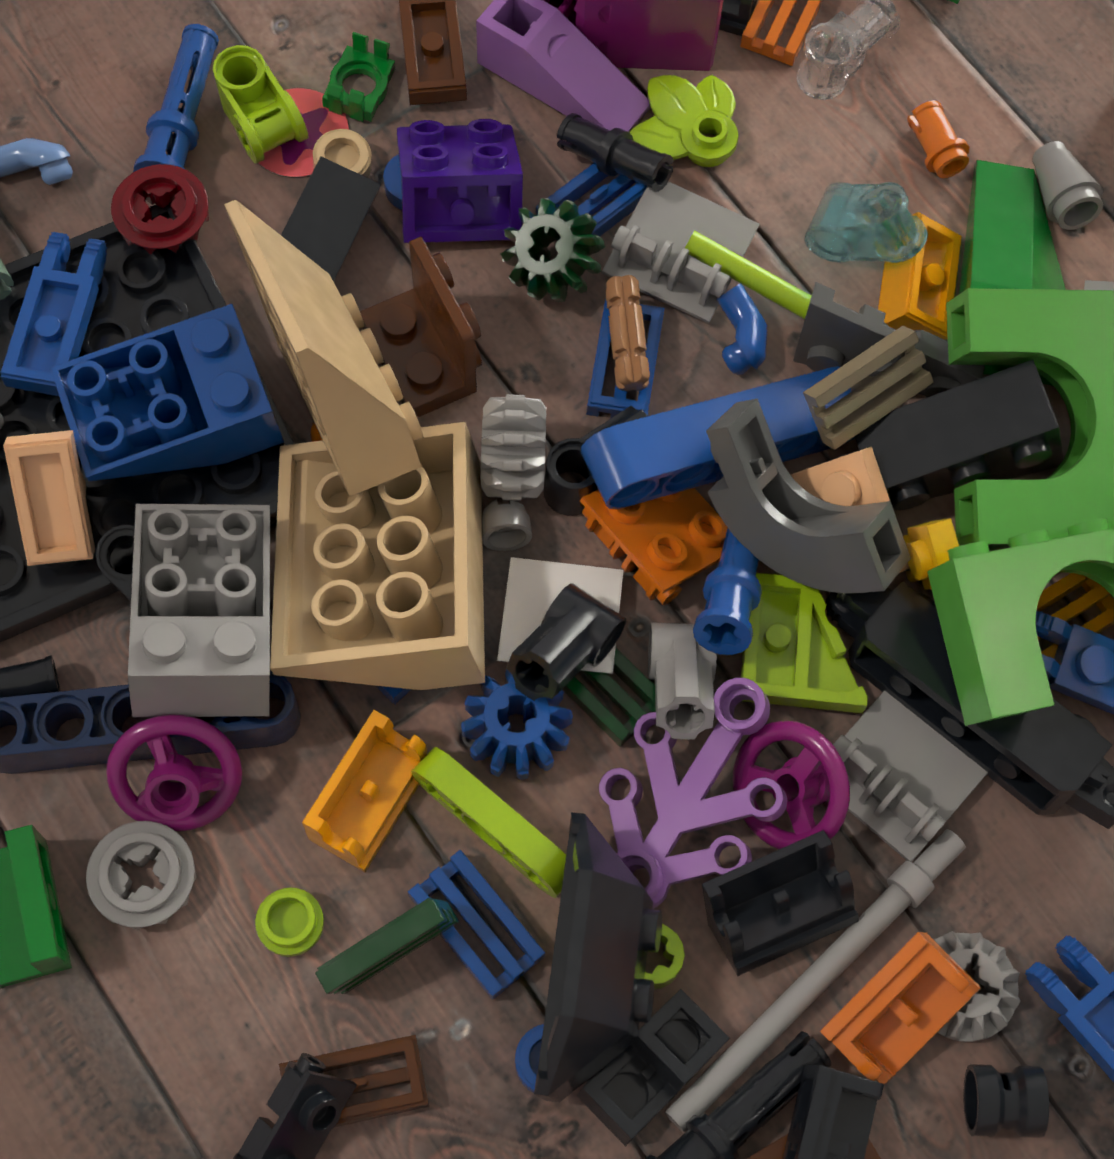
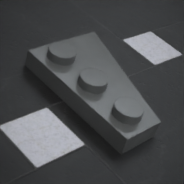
(838, 334)

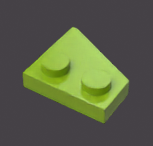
(797, 651)

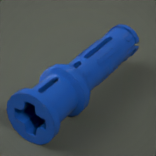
(196, 55)
(730, 597)

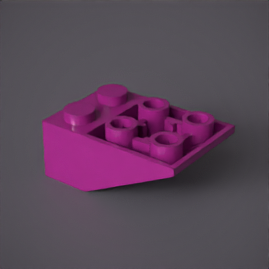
(649, 31)

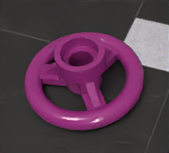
(819, 777)
(175, 802)

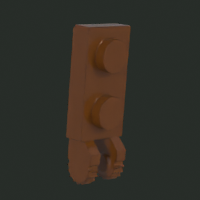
(432, 51)

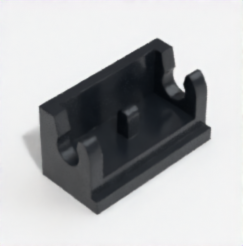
(330, 214)
(779, 903)
(832, 1115)

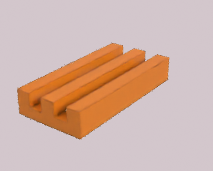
(769, 46)

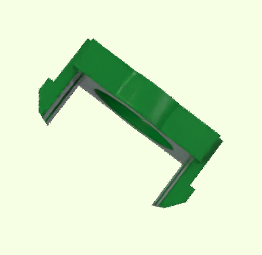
(360, 61)

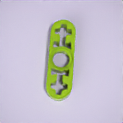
(492, 820)

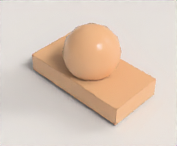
(49, 497)

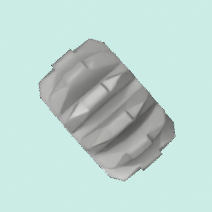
(513, 447)

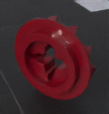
(160, 186)

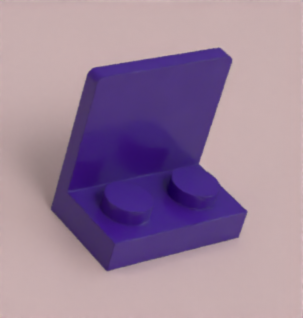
(459, 181)

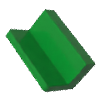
(30, 912)

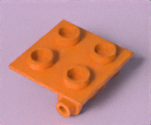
(662, 537)

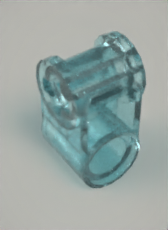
(865, 224)

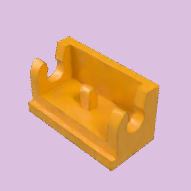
(366, 793)

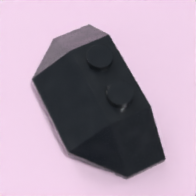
(596, 964)

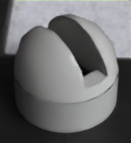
(506, 526)

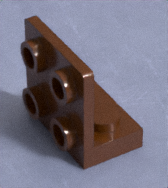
(427, 335)

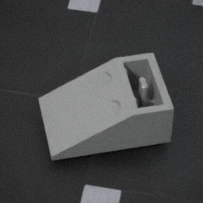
(200, 611)

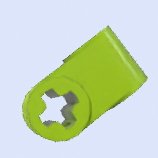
(260, 108)

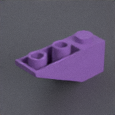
(556, 63)

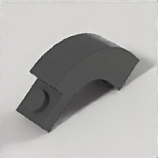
(790, 528)

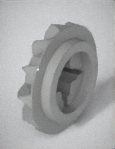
(137, 844)
(985, 1013)

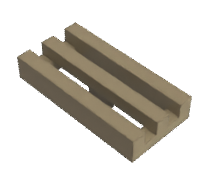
(870, 395)

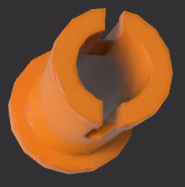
(944, 150)

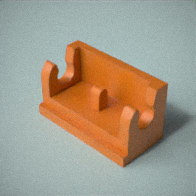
(900, 1009)

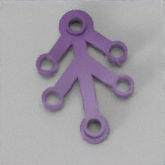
(682, 805)

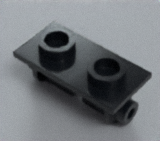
(307, 1112)

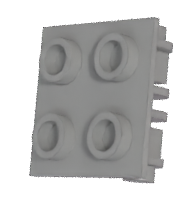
(656, 253)
(903, 775)

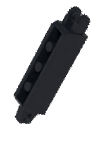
(1035, 756)

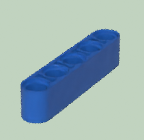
(673, 450)

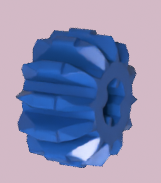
(493, 730)

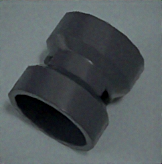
(1006, 1101)

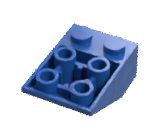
(168, 400)

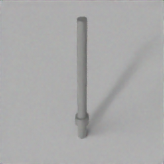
(906, 888)

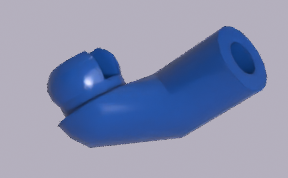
(750, 331)

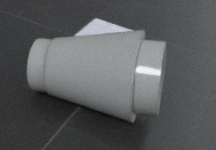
(1067, 188)

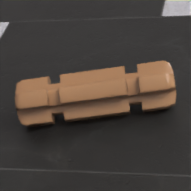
(627, 333)

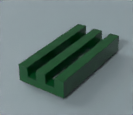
(599, 713)
(386, 946)

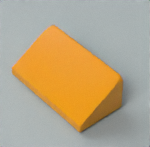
(918, 289)

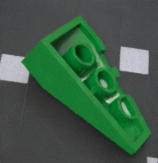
(1008, 236)

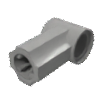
(682, 680)

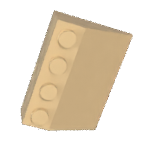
(330, 359)
(383, 578)

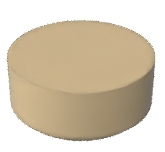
(345, 149)

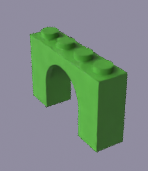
(1074, 350)
(990, 613)

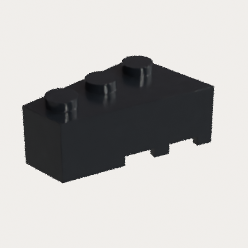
(966, 434)

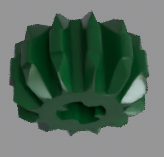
(532, 256)

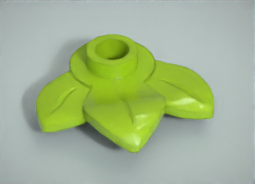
(687, 113)

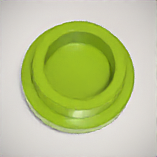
(289, 922)

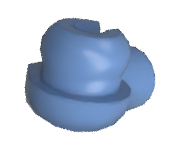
(33, 153)

